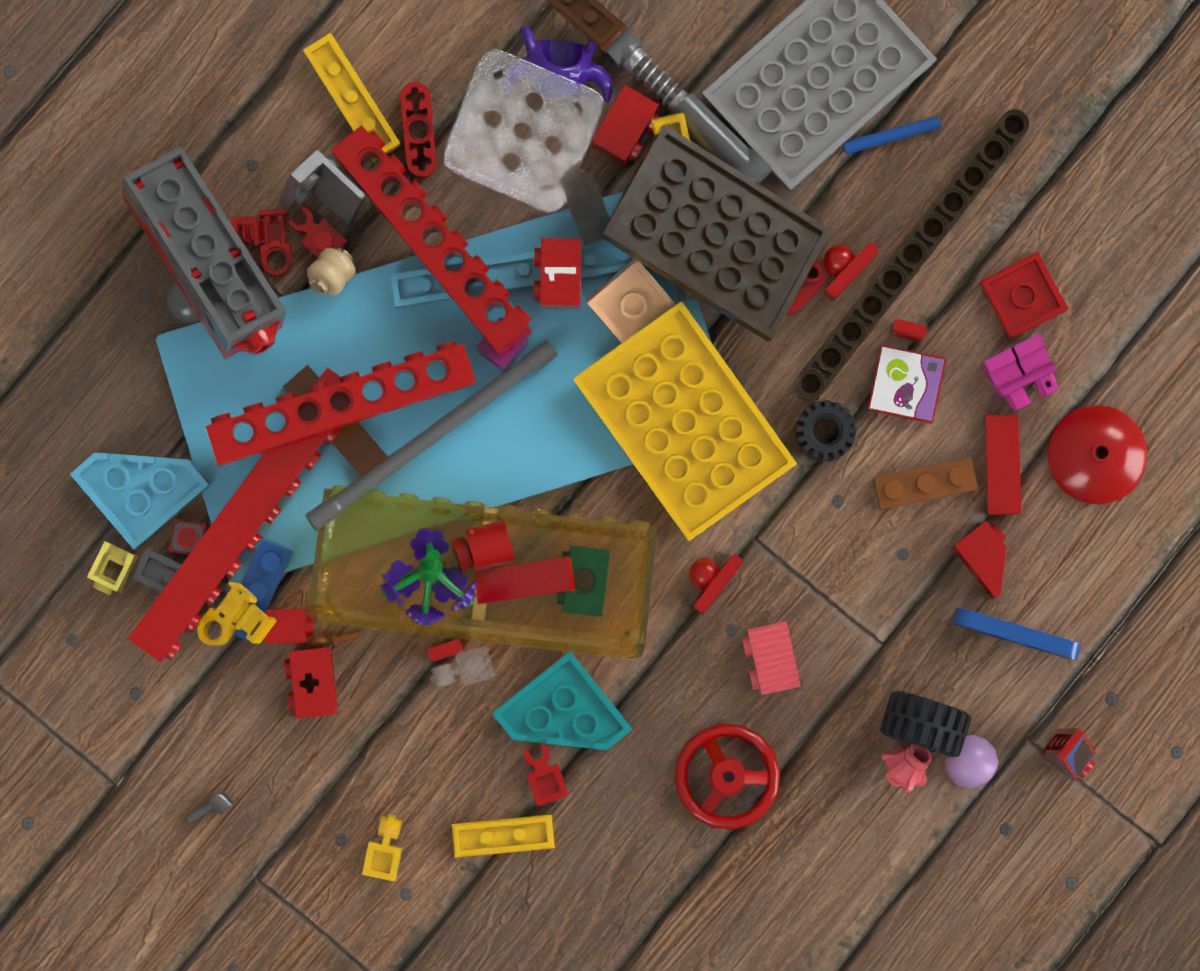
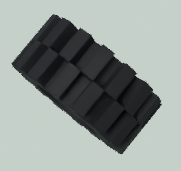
(832, 411)

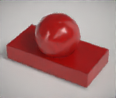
(841, 262)
(707, 576)

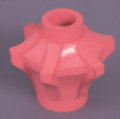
(907, 766)

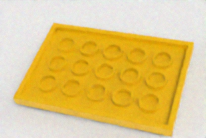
(684, 421)

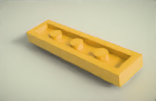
(349, 90)

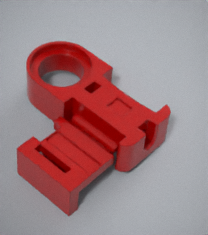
(268, 231)

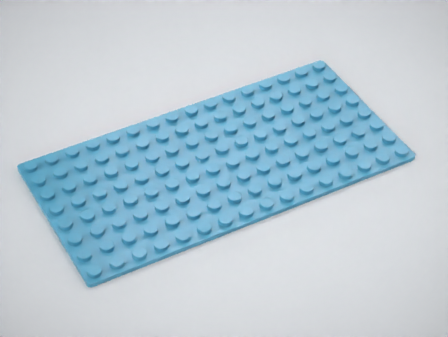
(512, 449)

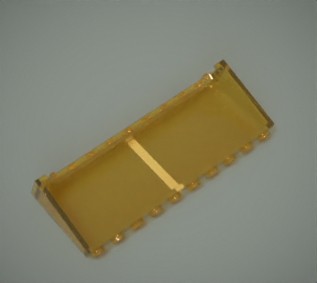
(378, 531)

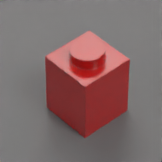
(291, 627)

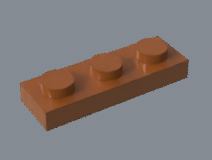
(925, 483)

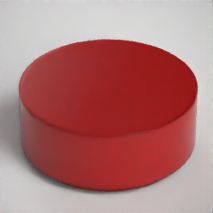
(462, 553)

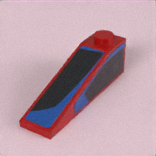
(1070, 753)

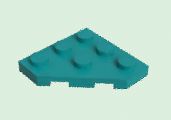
(563, 709)

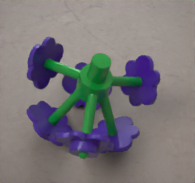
(444, 582)

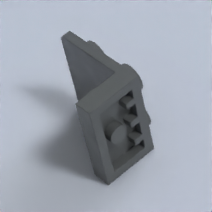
(324, 179)

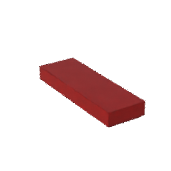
(1002, 464)
(524, 580)

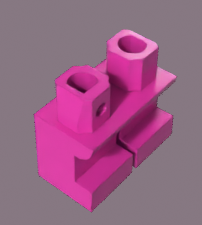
(1019, 368)

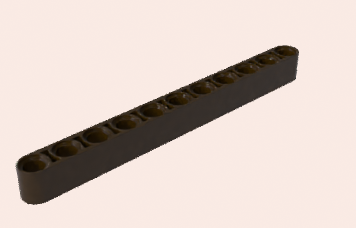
(922, 243)

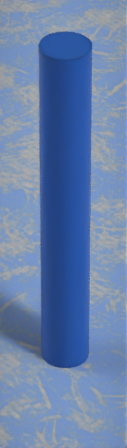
(891, 135)

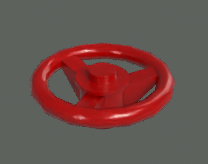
(727, 776)

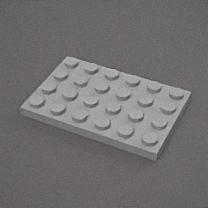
(817, 82)

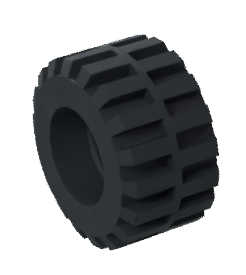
(925, 723)

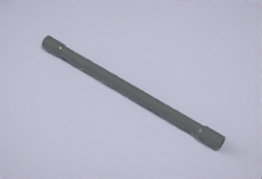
(335, 505)

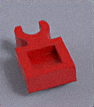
(318, 236)
(547, 780)

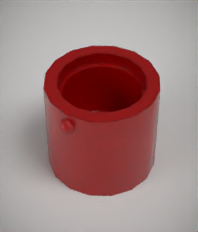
(490, 545)

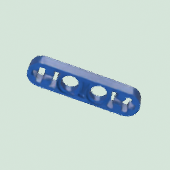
(1017, 634)

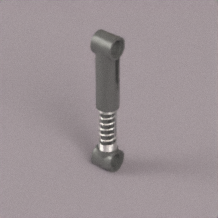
(700, 121)

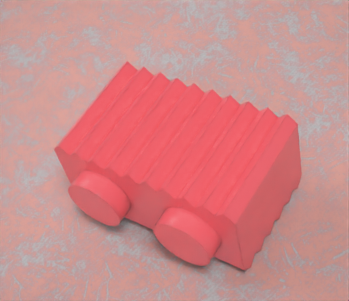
(772, 658)

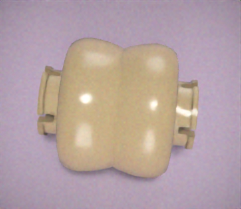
(331, 271)

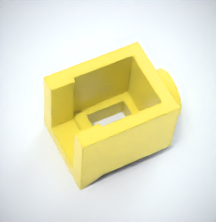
(111, 552)

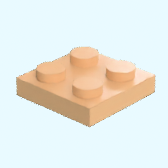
(630, 301)

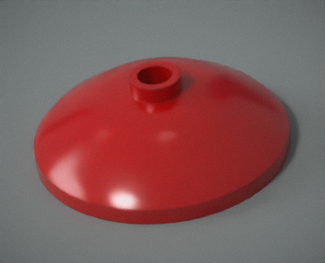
(1078, 468)

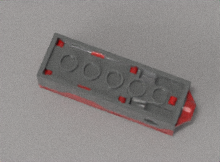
(204, 254)

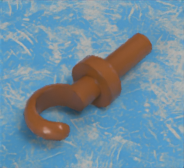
(334, 639)

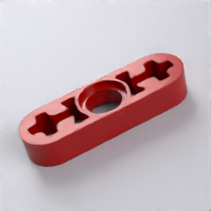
(407, 107)

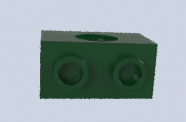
(591, 599)

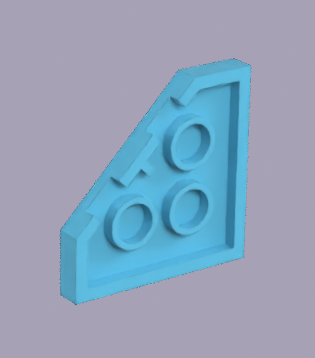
(139, 491)

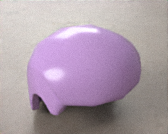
(974, 765)

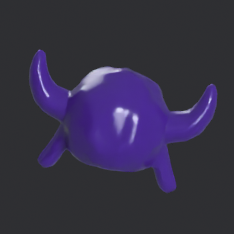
(567, 60)

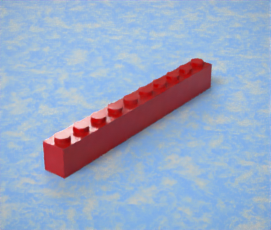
(230, 535)

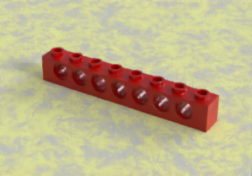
(352, 155)
(457, 377)

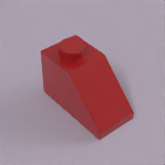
(984, 556)

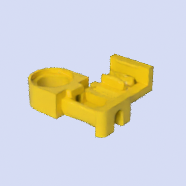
(236, 610)

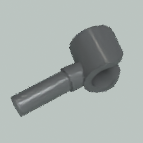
(220, 802)

